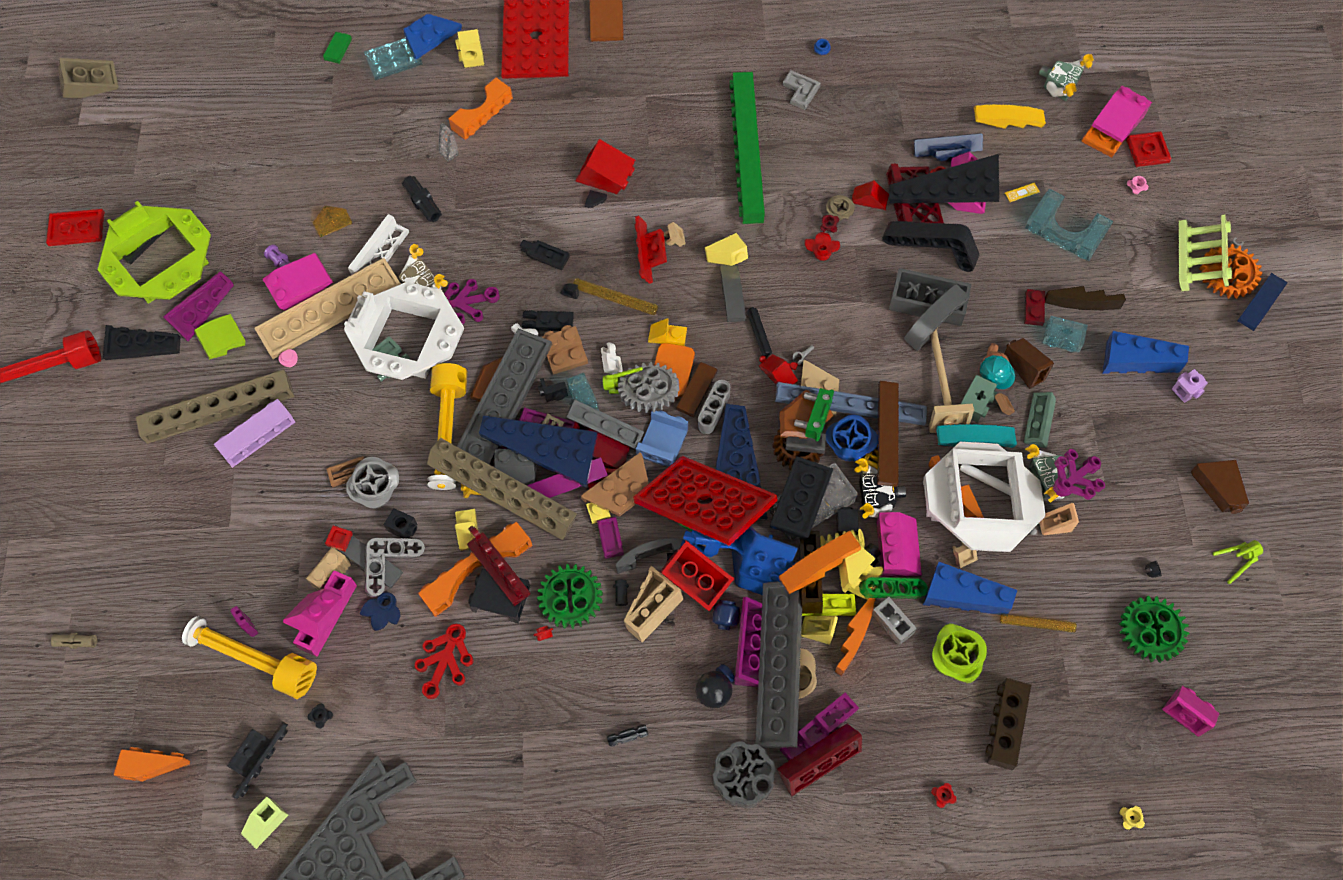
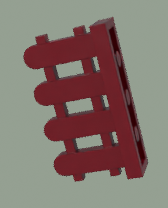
(497, 567)

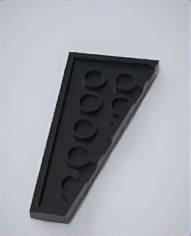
(961, 183)

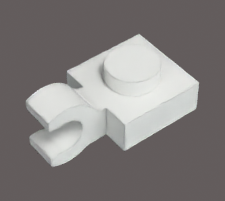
(611, 362)

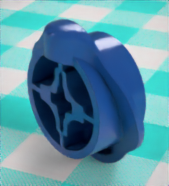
(854, 422)

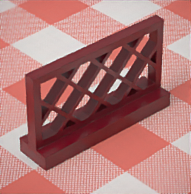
(903, 210)

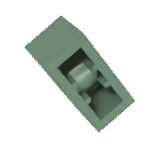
(983, 390)

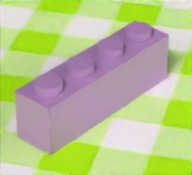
(254, 432)

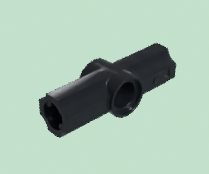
(421, 198)

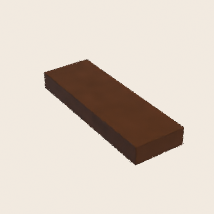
(696, 389)

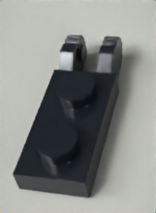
(547, 320)

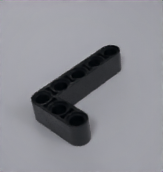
(935, 235)

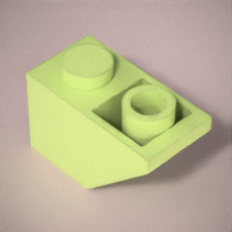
(263, 821)

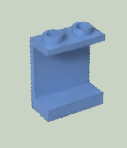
(663, 438)

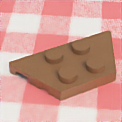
(618, 488)

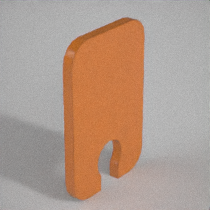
(679, 359)

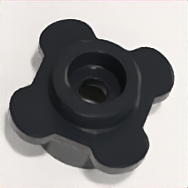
(316, 711)

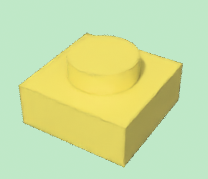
(597, 513)

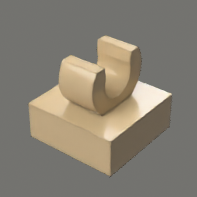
(676, 235)
(964, 555)

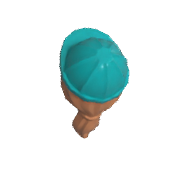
(997, 368)

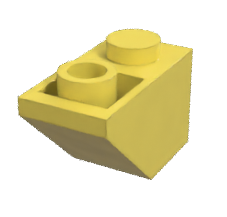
(854, 567)

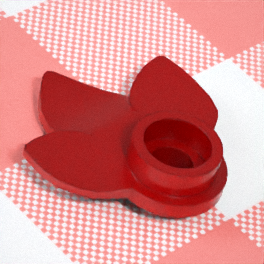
(822, 246)

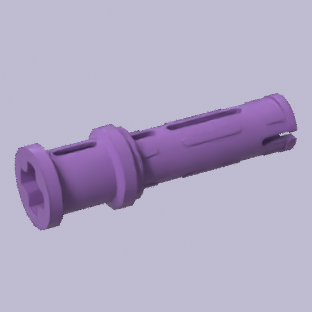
(276, 256)

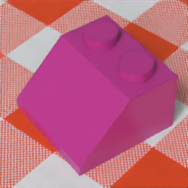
(315, 613)
(1191, 711)

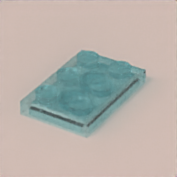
(391, 59)

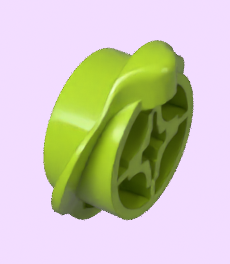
(955, 636)

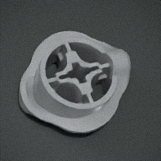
(377, 499)

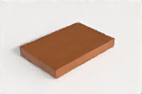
(606, 20)

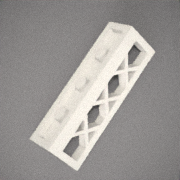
(376, 242)

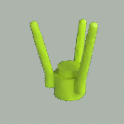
(611, 381)
(1248, 551)

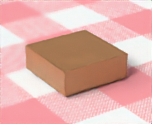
(1004, 404)

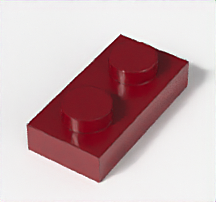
(1034, 307)

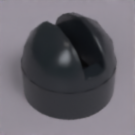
(1154, 569)

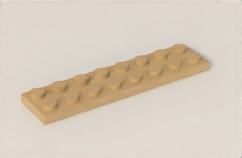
(324, 309)

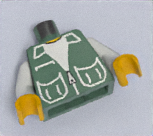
(1064, 76)
(1045, 470)

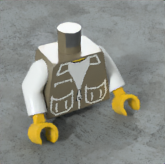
(417, 272)

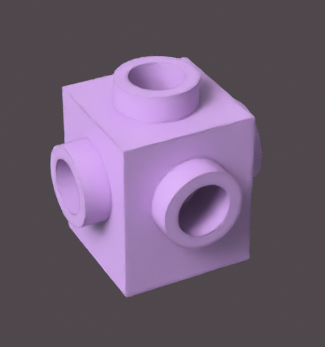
(1189, 385)

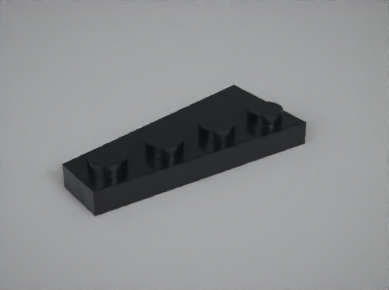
(127, 343)

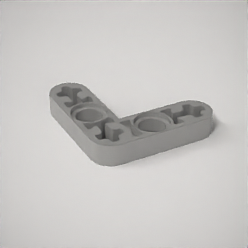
(379, 557)

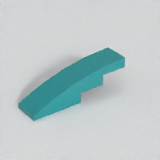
(953, 434)

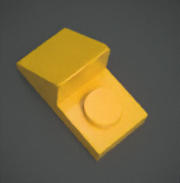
(662, 333)

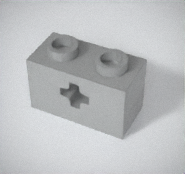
(893, 621)

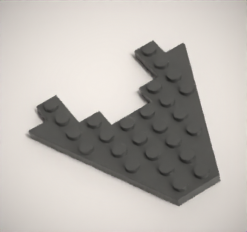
(342, 842)

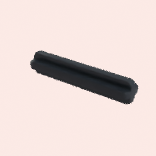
(759, 332)

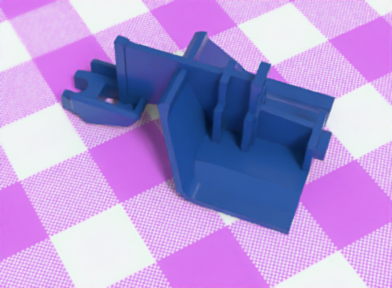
(754, 557)

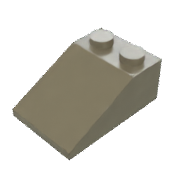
(86, 77)

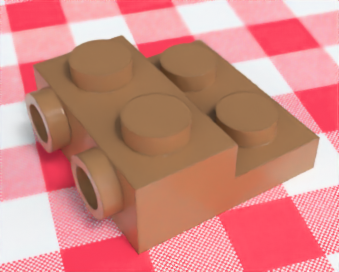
(566, 350)

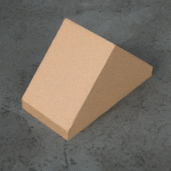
(1059, 520)

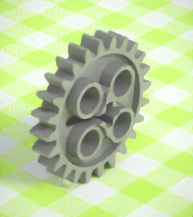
(649, 387)

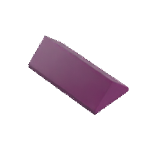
(749, 644)

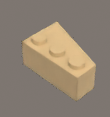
(653, 604)

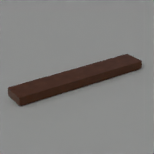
(888, 433)

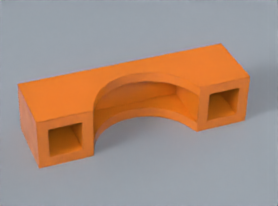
(467, 122)

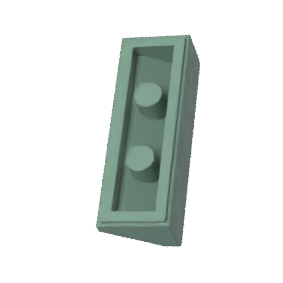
(1040, 419)

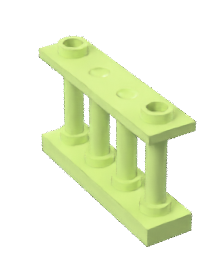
(1186, 247)

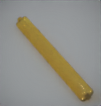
(617, 297)

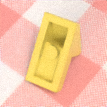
(464, 520)

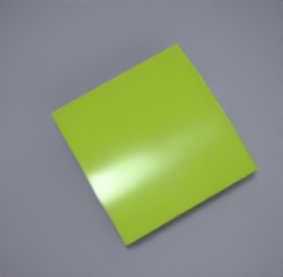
(219, 336)

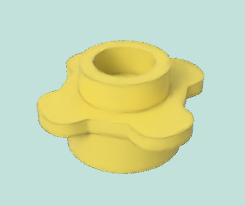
(1136, 812)

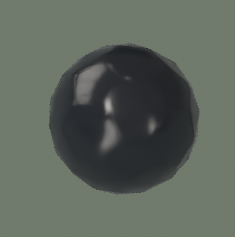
(713, 689)

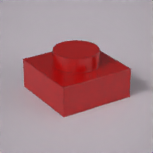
(339, 538)

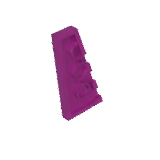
(198, 306)

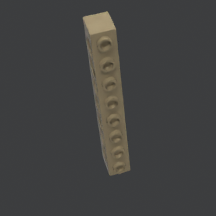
(207, 414)
(501, 488)

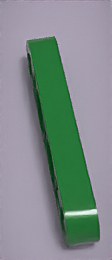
(893, 585)

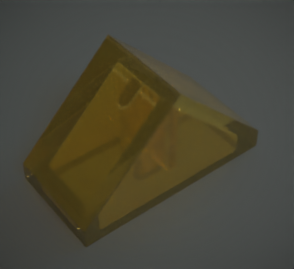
(331, 220)

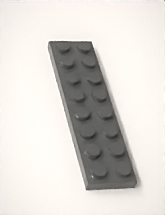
(506, 390)
(779, 667)

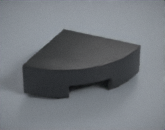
(595, 198)
(570, 290)

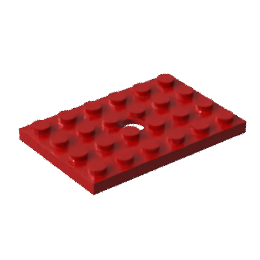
(535, 57)
(728, 515)

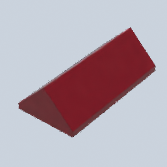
(820, 759)

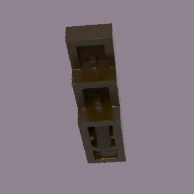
(1080, 299)

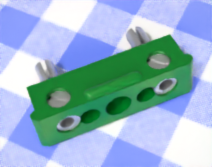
(819, 413)

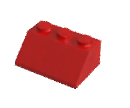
(696, 575)

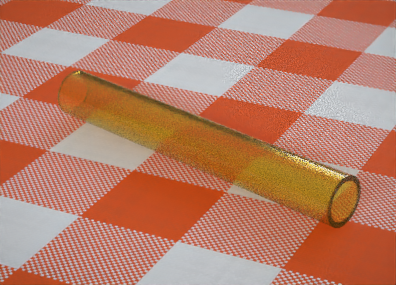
(1038, 623)

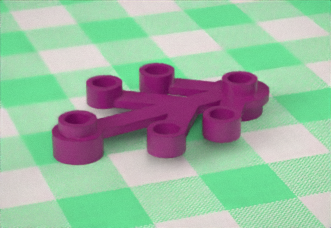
(462, 300)
(1064, 486)

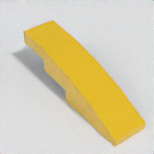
(1006, 115)

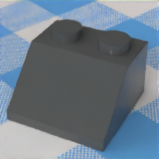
(515, 466)

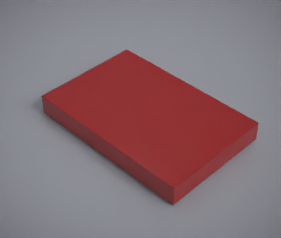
(75, 227)

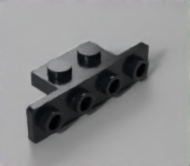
(252, 754)

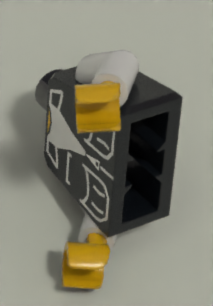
(876, 497)

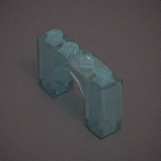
(1080, 243)

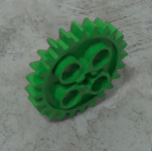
(588, 594)
(1171, 627)

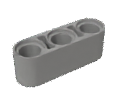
(710, 414)

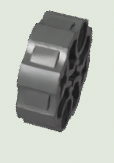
(764, 774)

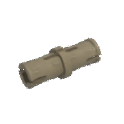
(73, 640)

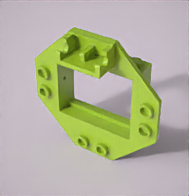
(133, 230)

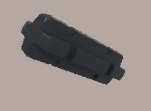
(627, 735)

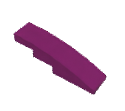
(558, 484)
(822, 725)

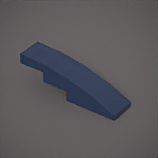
(1262, 301)

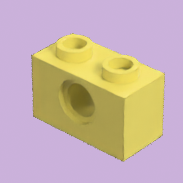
(470, 48)

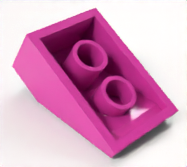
(1122, 113)
(297, 281)

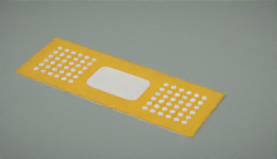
(1022, 192)

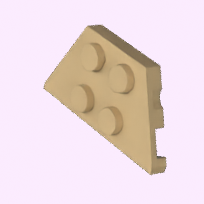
(818, 378)

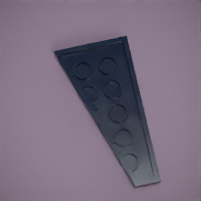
(552, 447)
(736, 448)

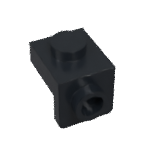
(553, 392)

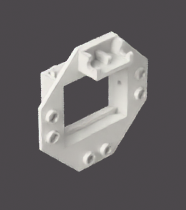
(372, 313)
(983, 534)

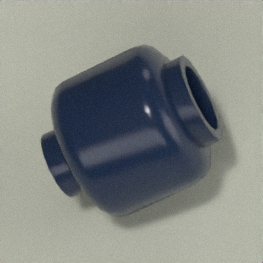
(725, 614)

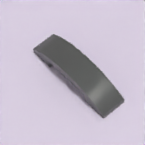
(935, 316)
(628, 561)

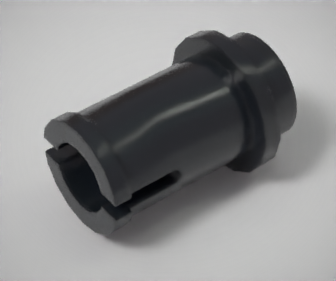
(621, 592)

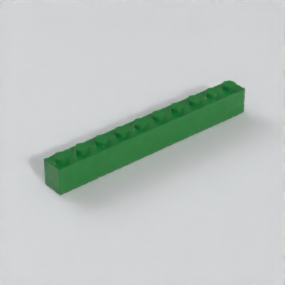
(747, 149)

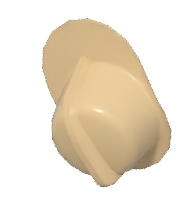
(807, 673)

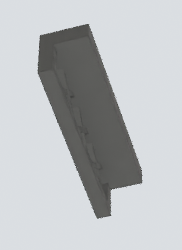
(604, 424)

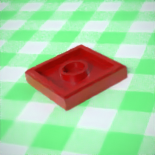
(1148, 149)

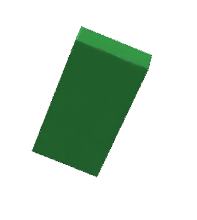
(337, 47)

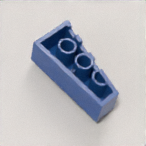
(1142, 354)
(968, 591)

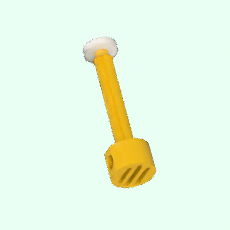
(448, 383)
(290, 676)

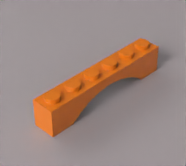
(441, 592)

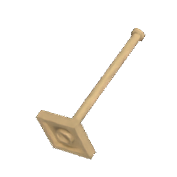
(949, 413)

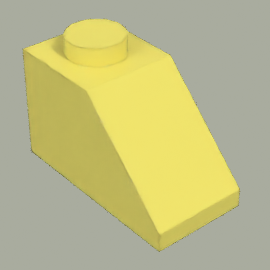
(727, 251)

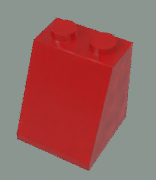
(606, 168)

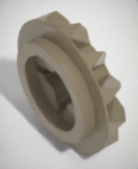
(837, 202)

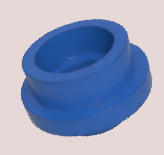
(822, 47)

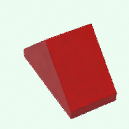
(870, 195)
(778, 370)

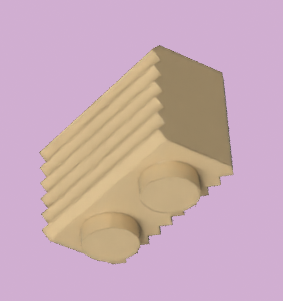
(331, 561)

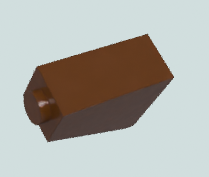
(1028, 362)
(1222, 484)

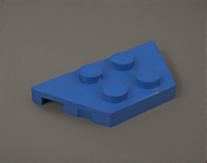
(428, 33)

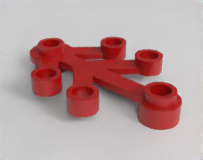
(444, 657)

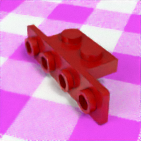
(650, 248)

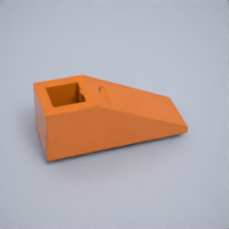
(141, 766)

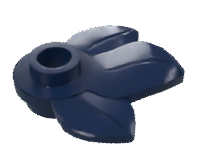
(379, 613)

